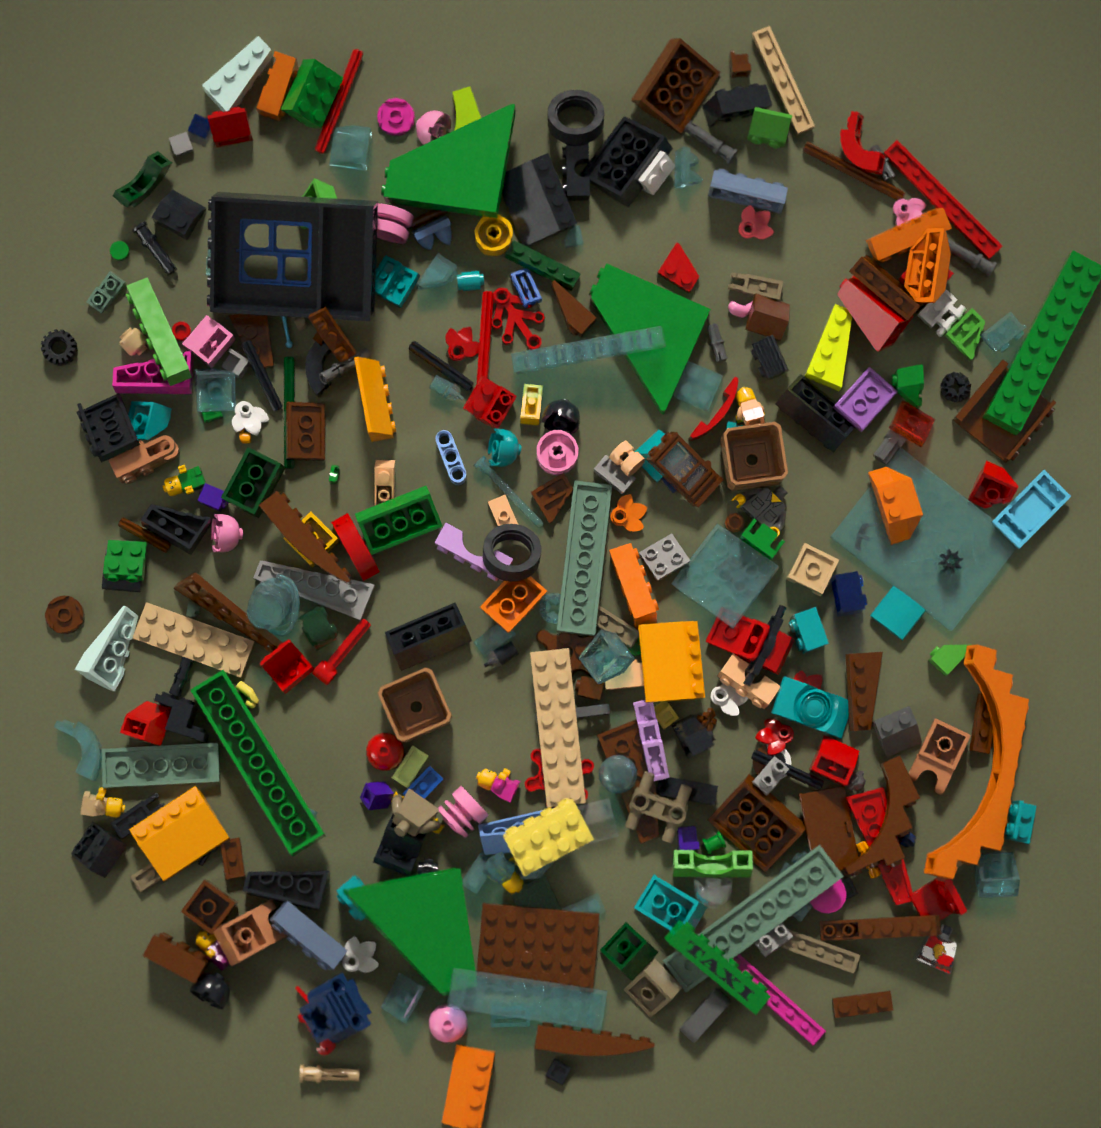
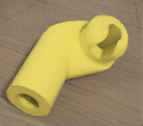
(249, 692)

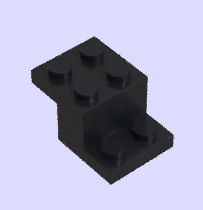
(181, 716)
(397, 851)

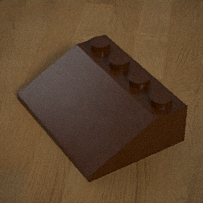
(676, 85)
(757, 823)

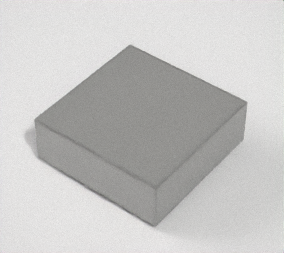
(181, 144)

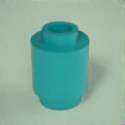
(470, 281)

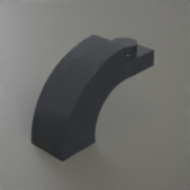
(314, 366)

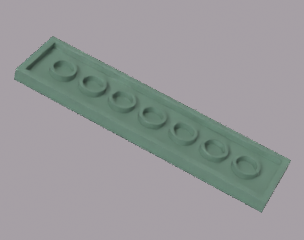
(584, 558)

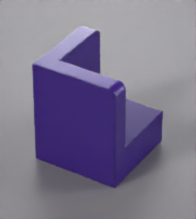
(377, 795)
(687, 838)

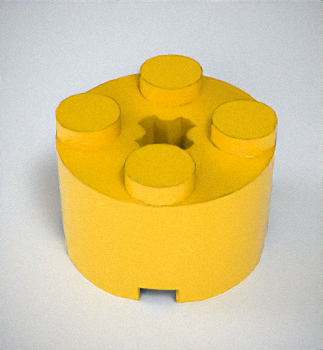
(488, 244)

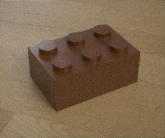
(176, 957)

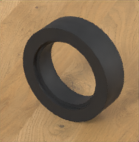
(574, 98)
(509, 572)

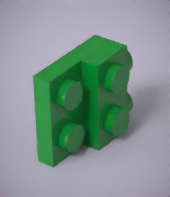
(125, 561)

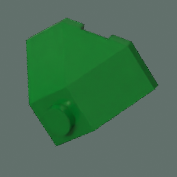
(909, 384)

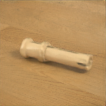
(318, 1074)

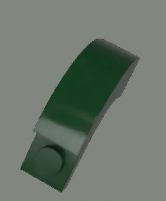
(144, 182)

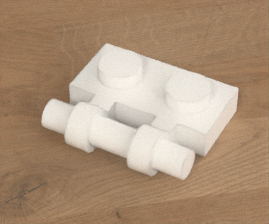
(934, 311)

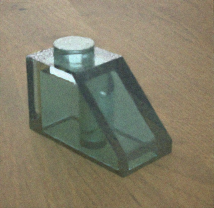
(438, 273)
(493, 639)
(475, 877)

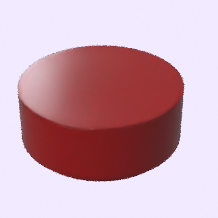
(181, 331)

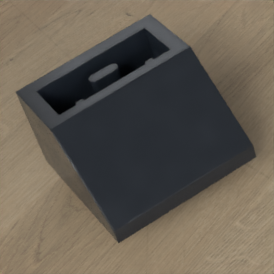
(98, 850)

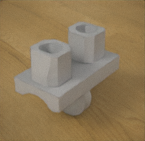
(770, 775)
(773, 939)

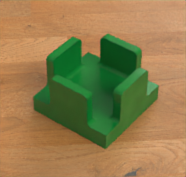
(761, 539)

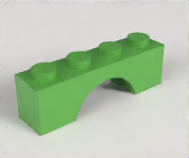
(691, 864)

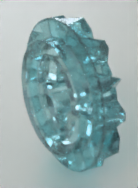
(544, 607)

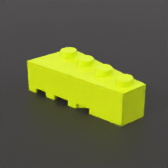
(830, 354)

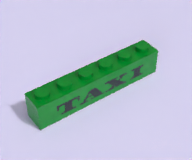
(717, 967)

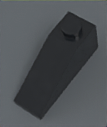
(700, 792)

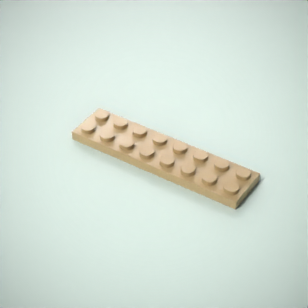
(557, 726)

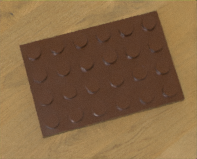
(539, 943)

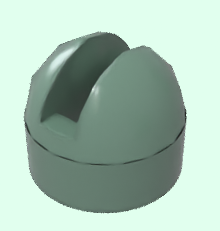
(192, 609)

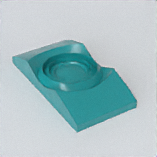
(811, 707)

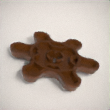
(563, 640)

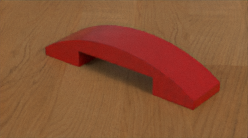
(702, 429)

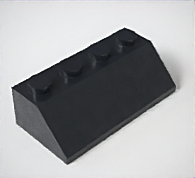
(815, 413)
(428, 636)

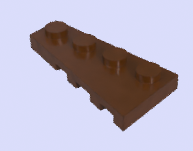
(862, 685)

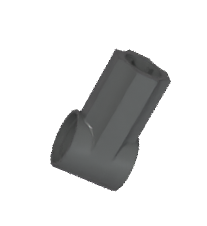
(889, 446)

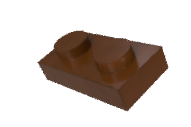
(233, 858)

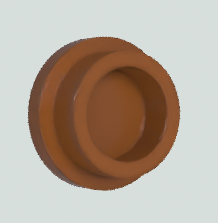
(734, 522)

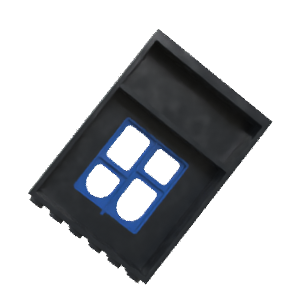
(338, 256)

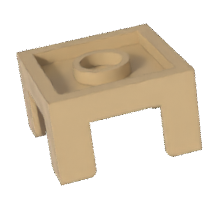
(813, 569)

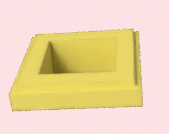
(665, 714)

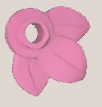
(912, 209)

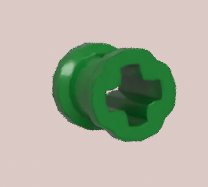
(713, 843)

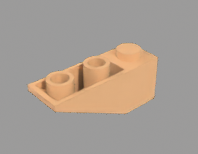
(384, 480)

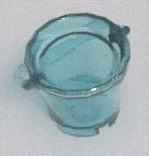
(274, 604)

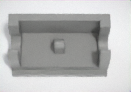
(613, 475)

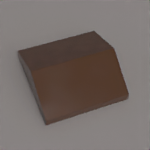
(768, 317)

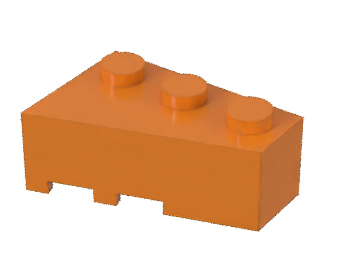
(277, 86)

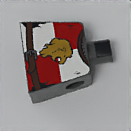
(938, 951)

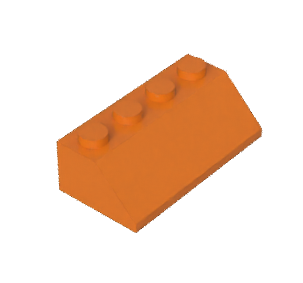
(468, 1087)

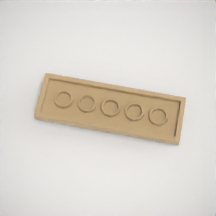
(193, 640)

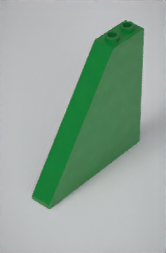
(456, 171)
(635, 304)
(423, 921)

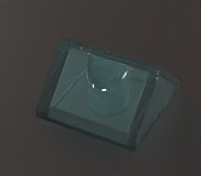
(403, 997)

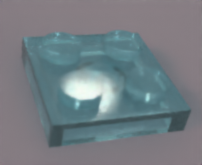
(698, 386)

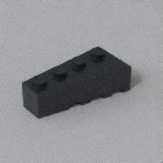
(299, 888)

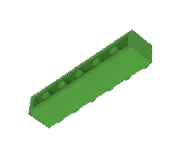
(158, 332)

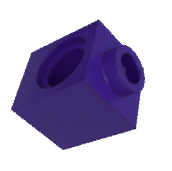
(211, 497)

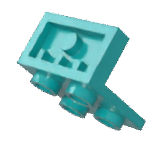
(1020, 822)

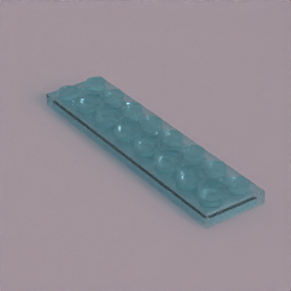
(527, 999)

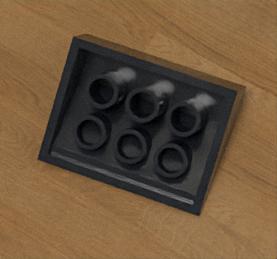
(624, 159)
(537, 200)

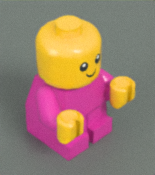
(500, 785)

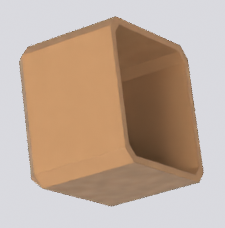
(765, 444)
(397, 702)

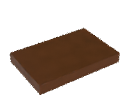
(305, 431)

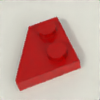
(679, 269)

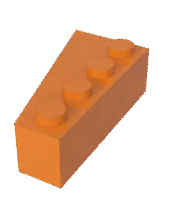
(906, 234)
(634, 585)

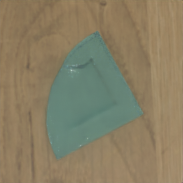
(574, 237)

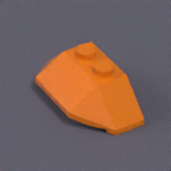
(928, 266)
(896, 503)

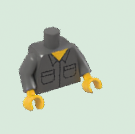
(764, 506)

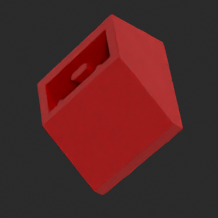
(230, 127)
(147, 722)
(834, 760)

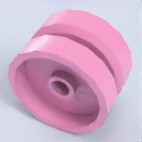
(393, 223)
(557, 441)

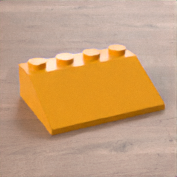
(374, 399)
(671, 661)
(179, 833)

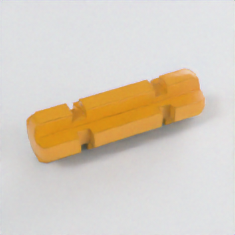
(873, 872)

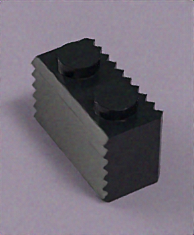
(770, 358)

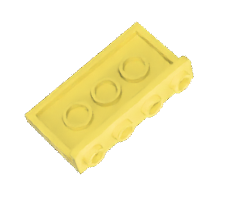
(547, 836)

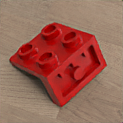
(938, 898)

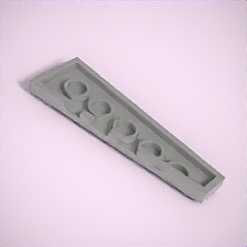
(322, 588)

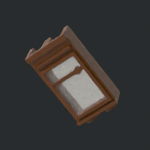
(684, 469)

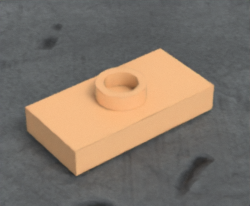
(502, 511)

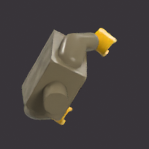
(414, 814)

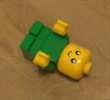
(186, 481)

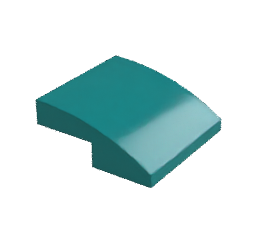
(394, 281)
(898, 613)

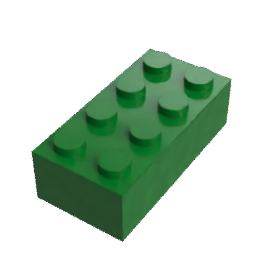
(398, 520)

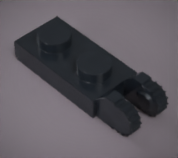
(134, 816)

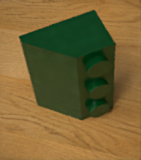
(253, 482)

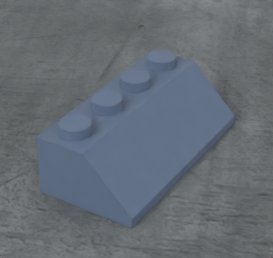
(747, 191)

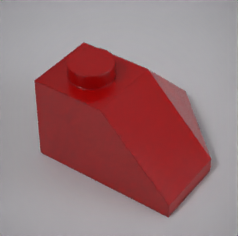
(992, 486)

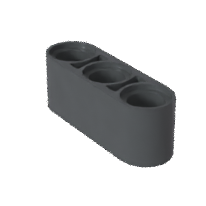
(705, 1015)

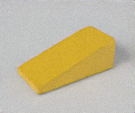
(531, 404)

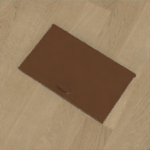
(825, 824)

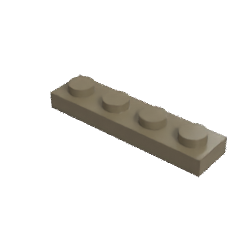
(822, 952)

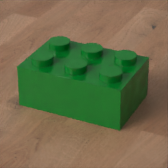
(312, 93)

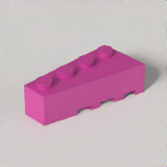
(147, 379)

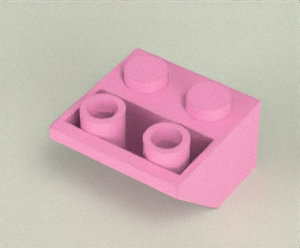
(209, 341)

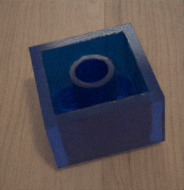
(848, 593)

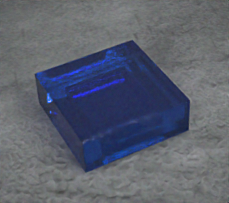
(199, 126)

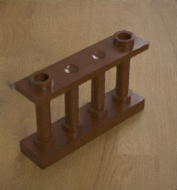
(885, 286)

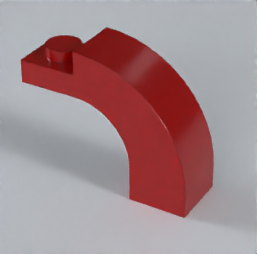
(850, 141)
(355, 547)

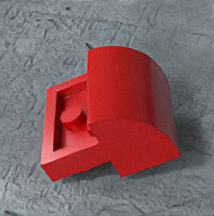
(489, 402)

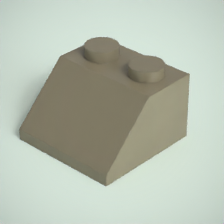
(653, 988)

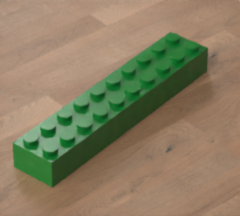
(1044, 343)
(258, 763)

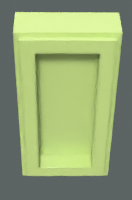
(410, 766)

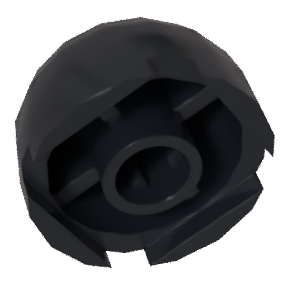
(561, 416)
(211, 989)

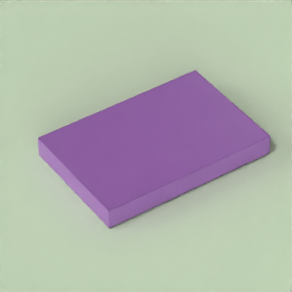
(865, 399)

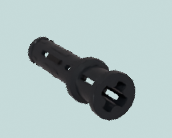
(150, 241)

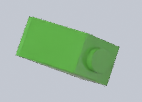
(947, 657)

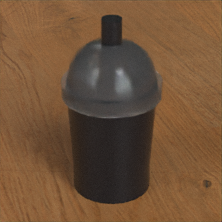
(501, 655)

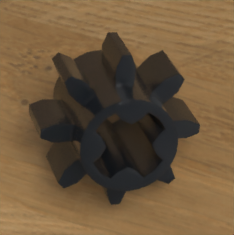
(947, 566)
(427, 866)

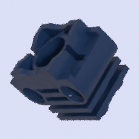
(335, 1010)

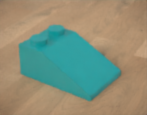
(668, 904)

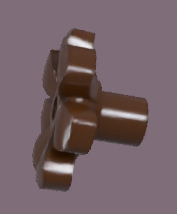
(708, 719)

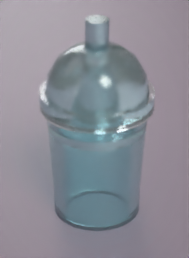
(446, 389)

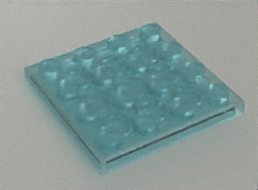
(725, 575)

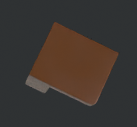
(739, 65)

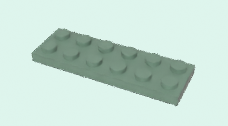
(160, 765)

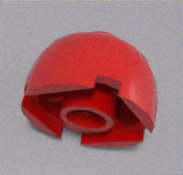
(384, 751)

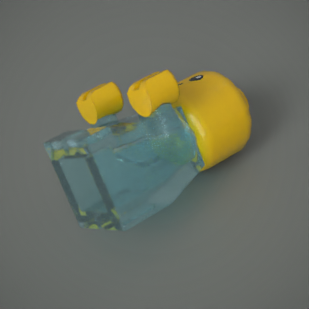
(503, 873)

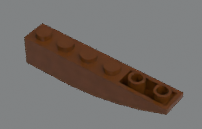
(301, 535)
(880, 927)
(586, 1042)

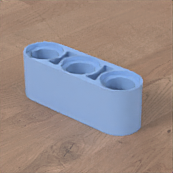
(449, 448)

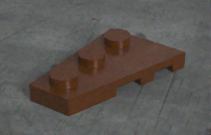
(256, 330)

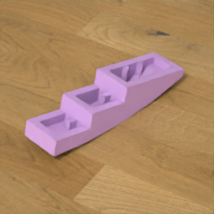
(651, 739)

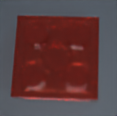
(911, 423)

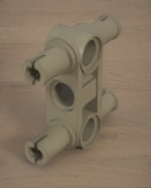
(658, 807)

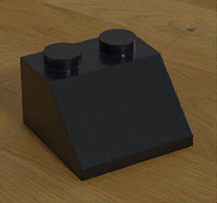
(178, 214)

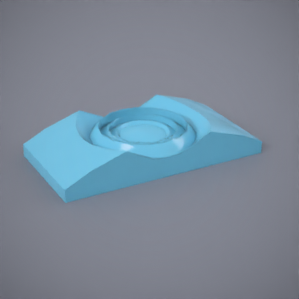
(1031, 509)

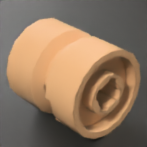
(631, 463)

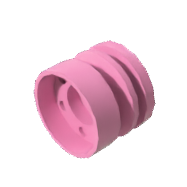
(462, 812)

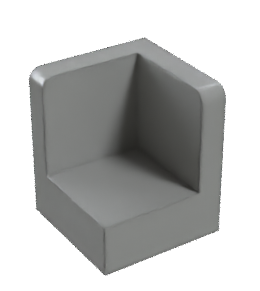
(236, 363)

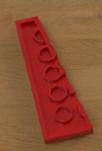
(869, 813)

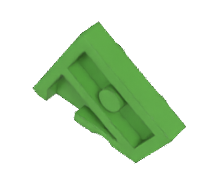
(966, 333)

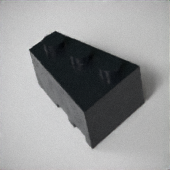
(736, 103)
(176, 527)

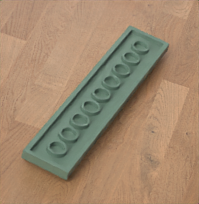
(761, 912)

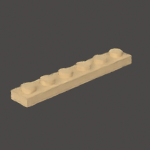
(783, 80)

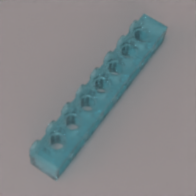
(588, 350)

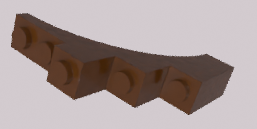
(885, 846)

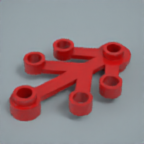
(515, 316)

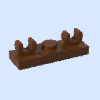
(332, 334)

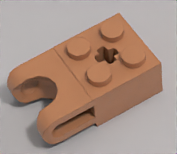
(143, 459)
(935, 759)
(253, 928)

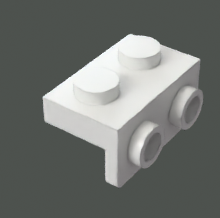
(656, 173)

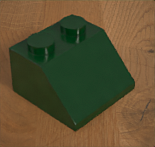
(629, 951)

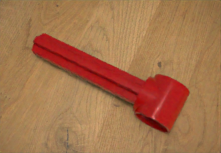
(326, 670)

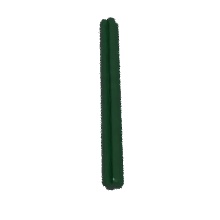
(289, 396)

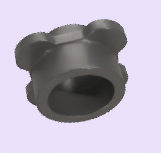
(856, 780)

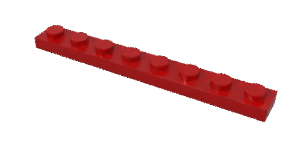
(942, 198)

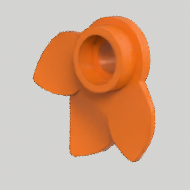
(631, 514)

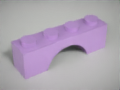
(451, 541)

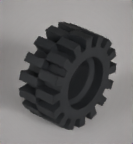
(53, 337)

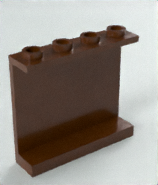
(996, 439)

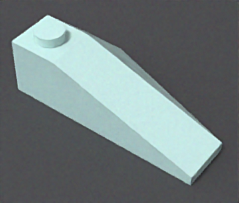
(106, 655)

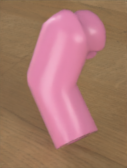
(739, 310)

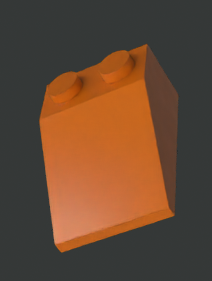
(513, 602)

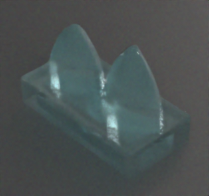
(683, 175)

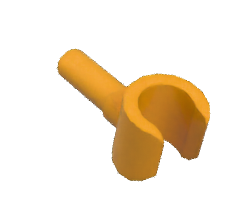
(245, 437)

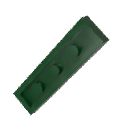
(542, 265)

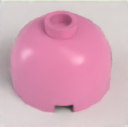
(432, 126)
(225, 533)
(447, 1023)

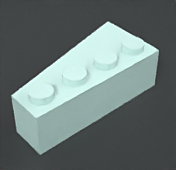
(237, 77)

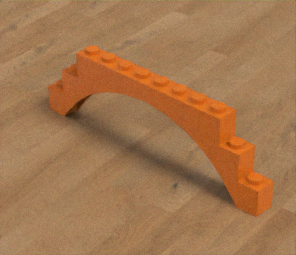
(1008, 724)

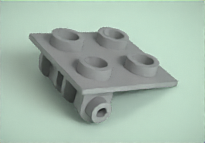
(664, 557)

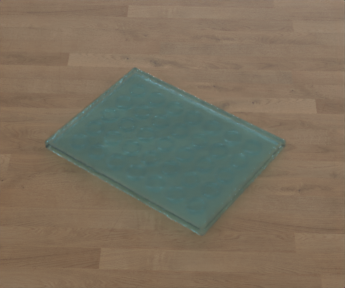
(912, 565)

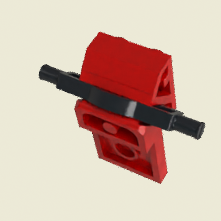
(754, 642)

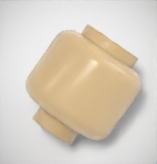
(133, 341)

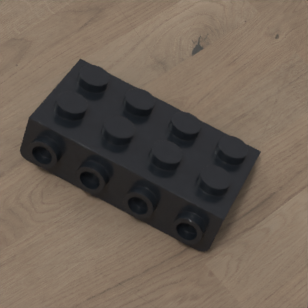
(108, 428)

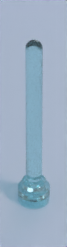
(483, 466)

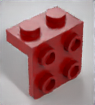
(286, 666)

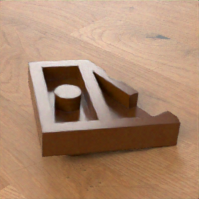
(552, 496)

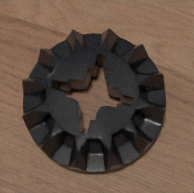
(951, 394)

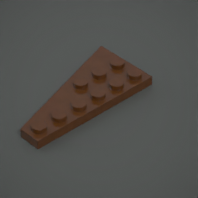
(222, 608)
(627, 742)

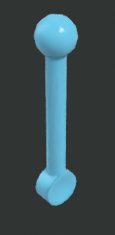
(289, 344)

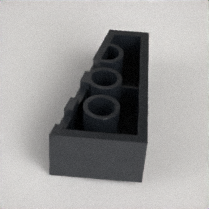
(693, 736)

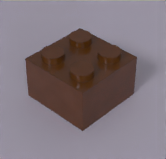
(209, 906)

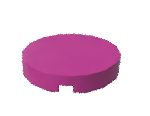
(395, 117)
(830, 899)

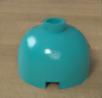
(504, 448)

